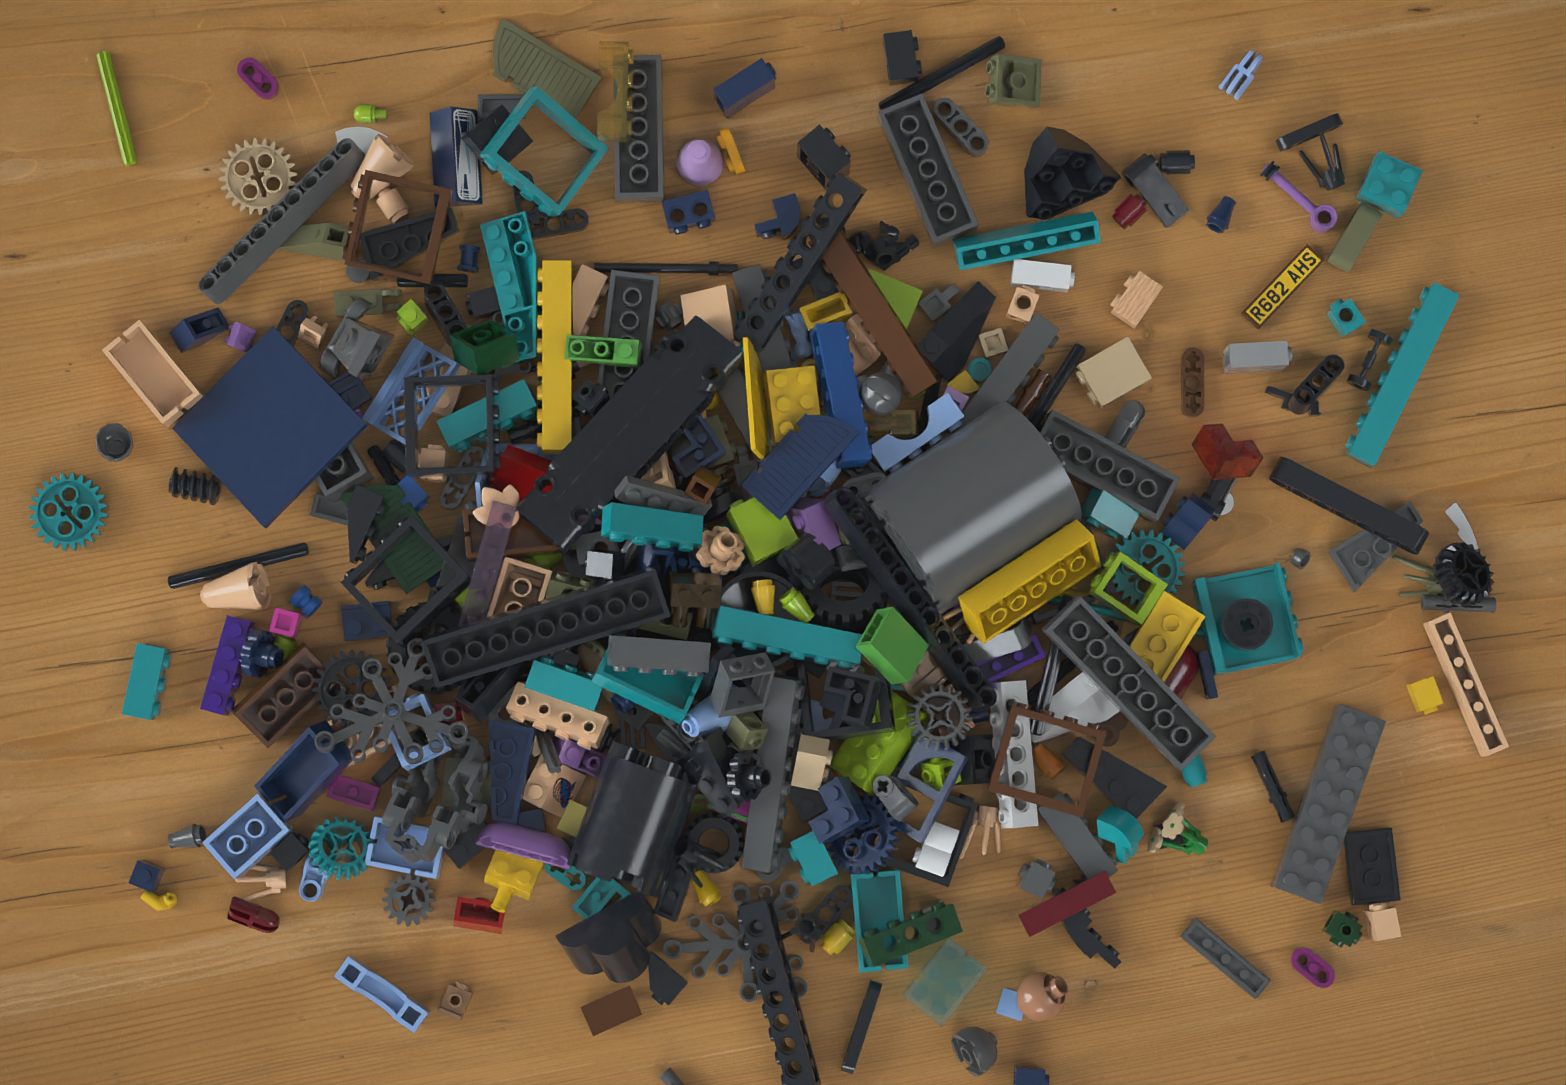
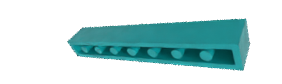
(1402, 374)

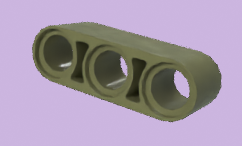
(1354, 237)

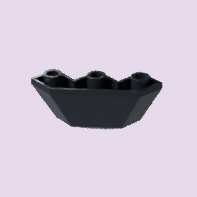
(1063, 174)

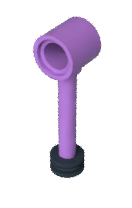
(1271, 171)

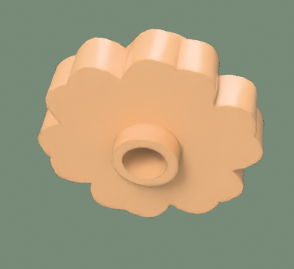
(720, 550)

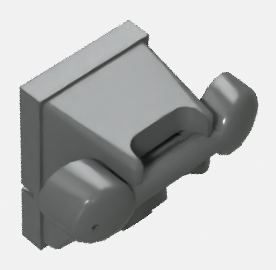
(355, 344)

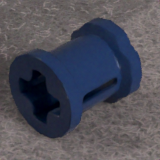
(468, 259)

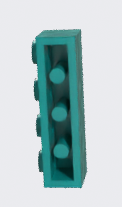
(652, 526)

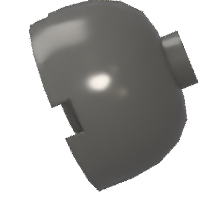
(976, 1048)

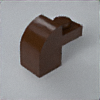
(703, 484)

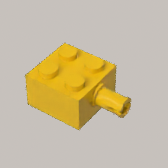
(512, 876)

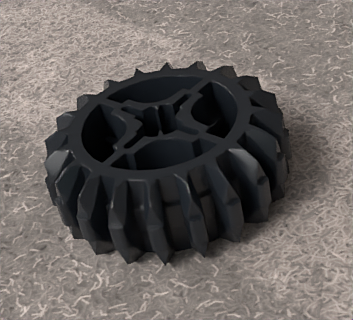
(1463, 574)

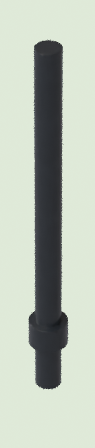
(712, 268)

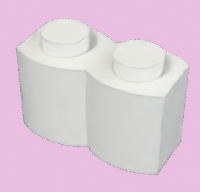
(936, 849)

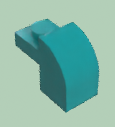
(1122, 829)

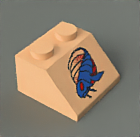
(553, 790)

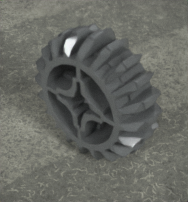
(930, 709)

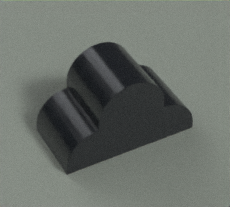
(614, 939)

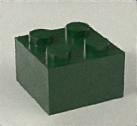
(484, 347)

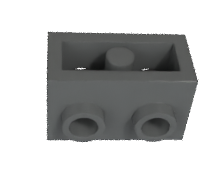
(1036, 878)

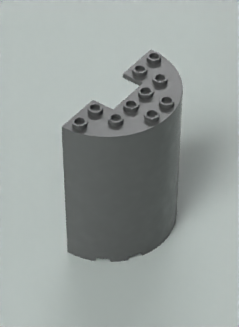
(973, 502)

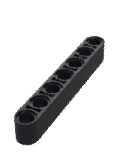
(1349, 505)

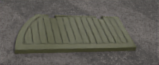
(537, 64)

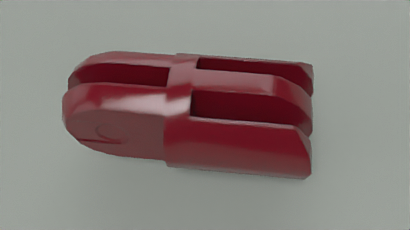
(253, 915)

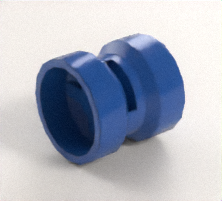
(305, 601)

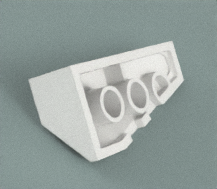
(1080, 701)

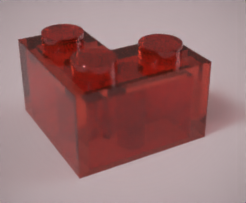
(1223, 456)

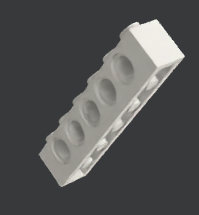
(1022, 762)

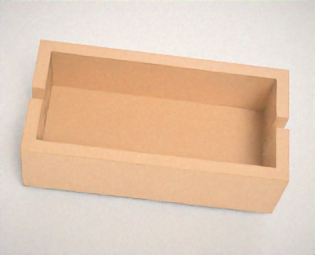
(153, 373)

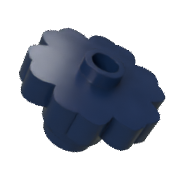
(260, 654)

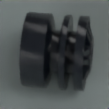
(723, 496)
(1260, 620)

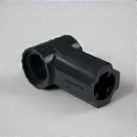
(1217, 494)

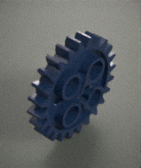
(868, 854)

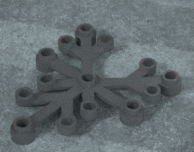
(365, 724)
(717, 945)

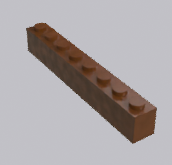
(877, 315)

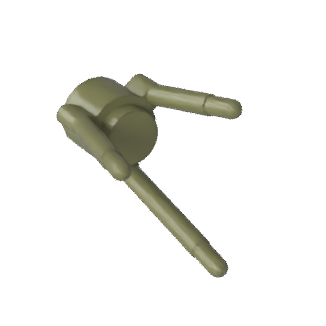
(1429, 581)

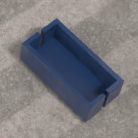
(303, 773)

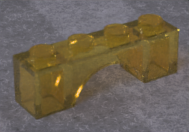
(613, 121)
(895, 423)

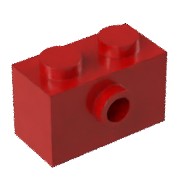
(478, 915)

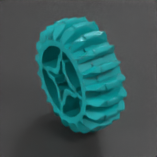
(329, 834)

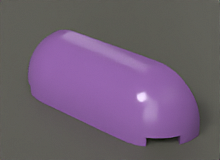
(525, 843)

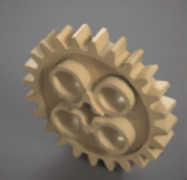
(237, 184)

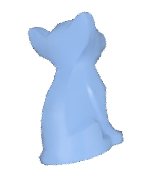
(798, 328)

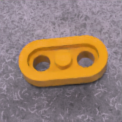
(726, 142)

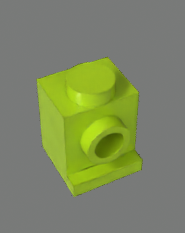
(411, 317)

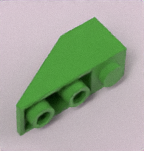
(604, 351)

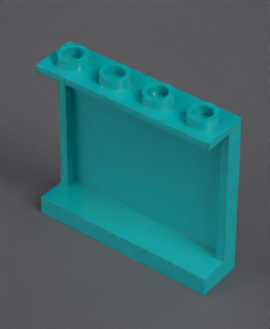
(1260, 584)

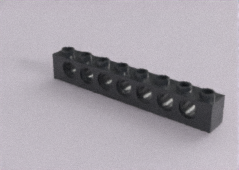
(851, 194)
(763, 910)

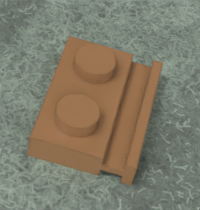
(925, 674)

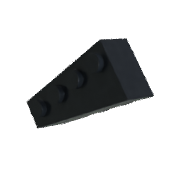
(403, 240)

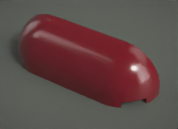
(1183, 672)

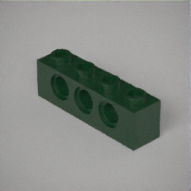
(947, 926)

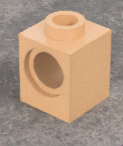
(1018, 314)

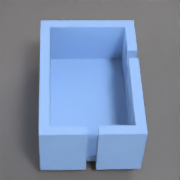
(389, 859)

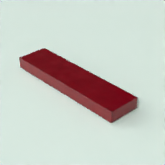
(1067, 903)

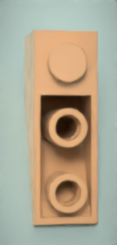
(586, 293)

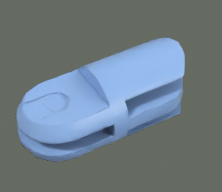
(1242, 73)

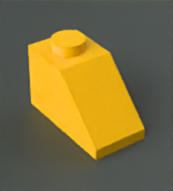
(827, 310)

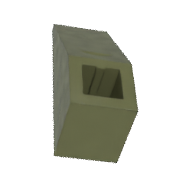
(319, 240)

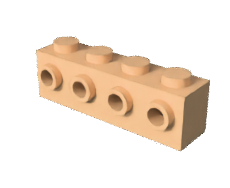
(558, 716)

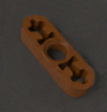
(1200, 376)

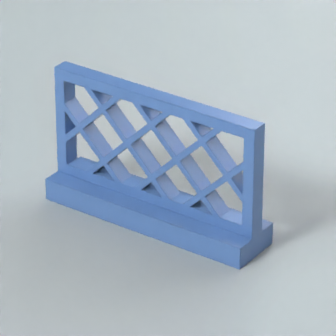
(388, 397)

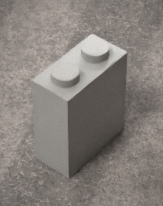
(1256, 357)

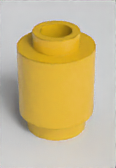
(837, 937)

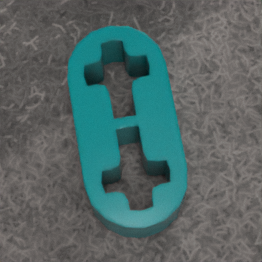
(565, 880)

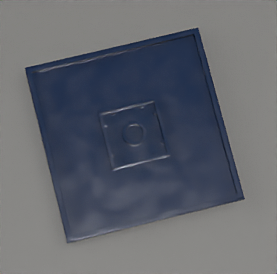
(269, 427)

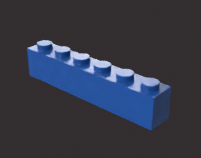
(840, 388)

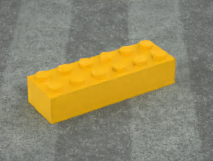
(1029, 581)

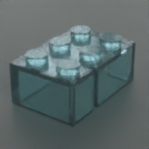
(944, 981)

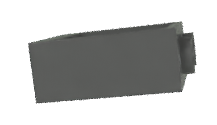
(752, 697)

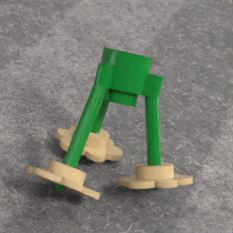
(1173, 825)

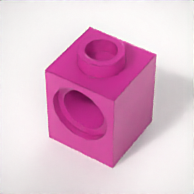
(286, 622)

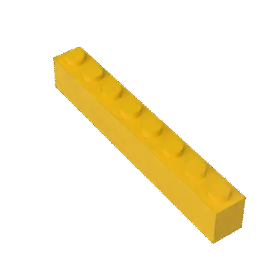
(554, 368)

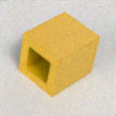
(1425, 695)

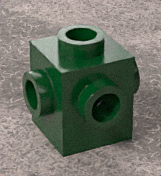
(1334, 926)

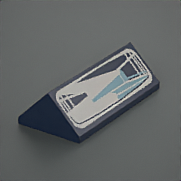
(452, 160)

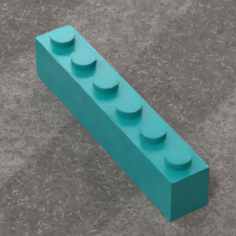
(1026, 240)
(787, 636)

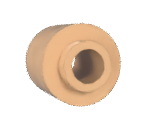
(393, 205)

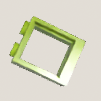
(1148, 600)

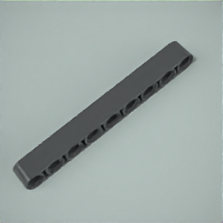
(281, 221)

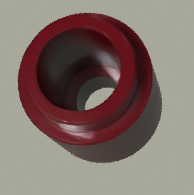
(1129, 211)

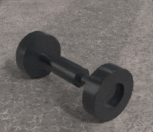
(1359, 381)

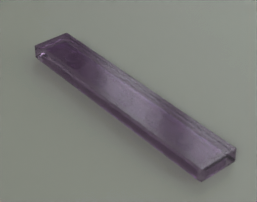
(488, 562)

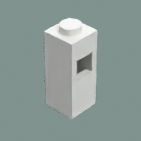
(1042, 275)

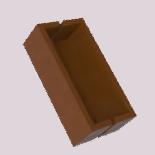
(522, 540)

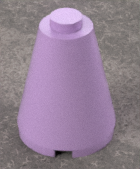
(700, 162)

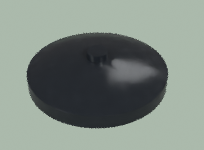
(738, 595)

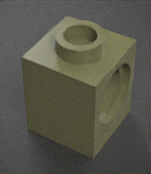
(747, 731)

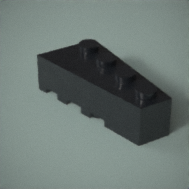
(1115, 779)

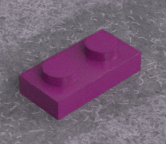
(354, 792)

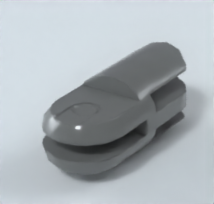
(1126, 423)

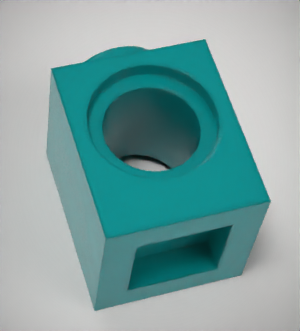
(1343, 327)

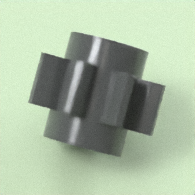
(669, 315)

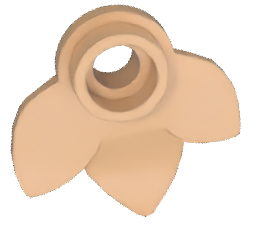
(507, 496)

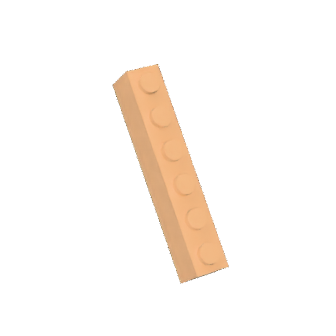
(1465, 685)

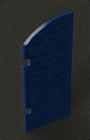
(798, 462)

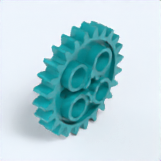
(52, 525)
(1133, 550)

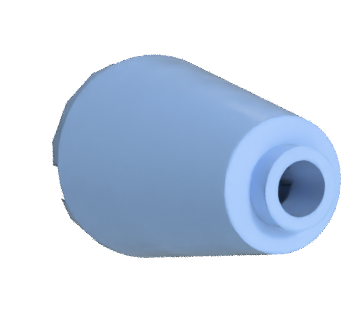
(704, 720)

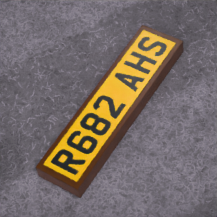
(1282, 286)

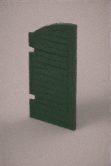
(413, 558)

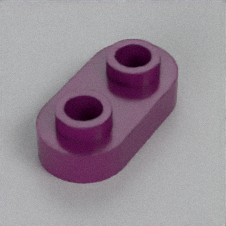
(258, 79)
(1312, 967)

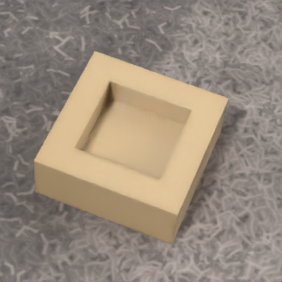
(993, 343)

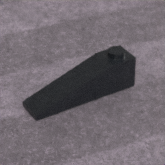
(954, 336)

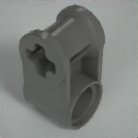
(897, 799)

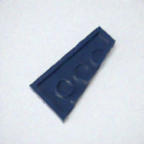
(510, 761)

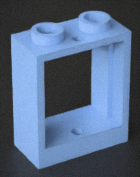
(412, 702)

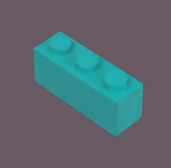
(146, 682)
(563, 682)

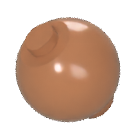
(1041, 996)

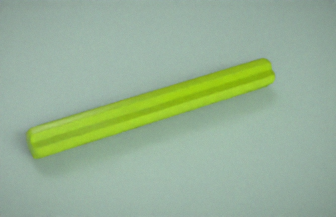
(116, 108)

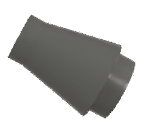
(188, 837)

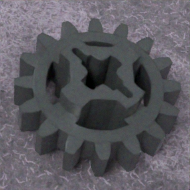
(398, 895)

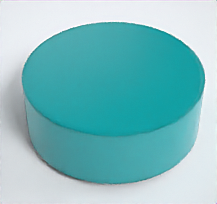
(979, 369)

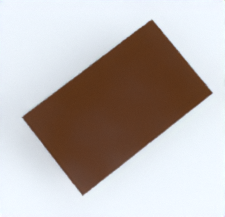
(611, 1010)

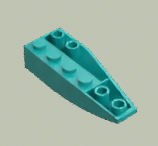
(515, 277)

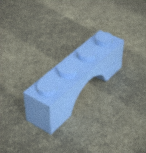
(942, 415)
(382, 992)

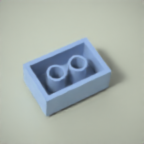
(247, 836)

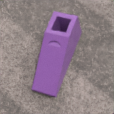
(580, 758)

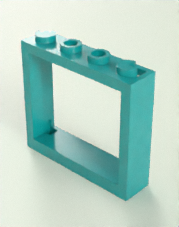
(568, 124)

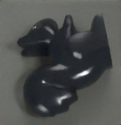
(880, 247)

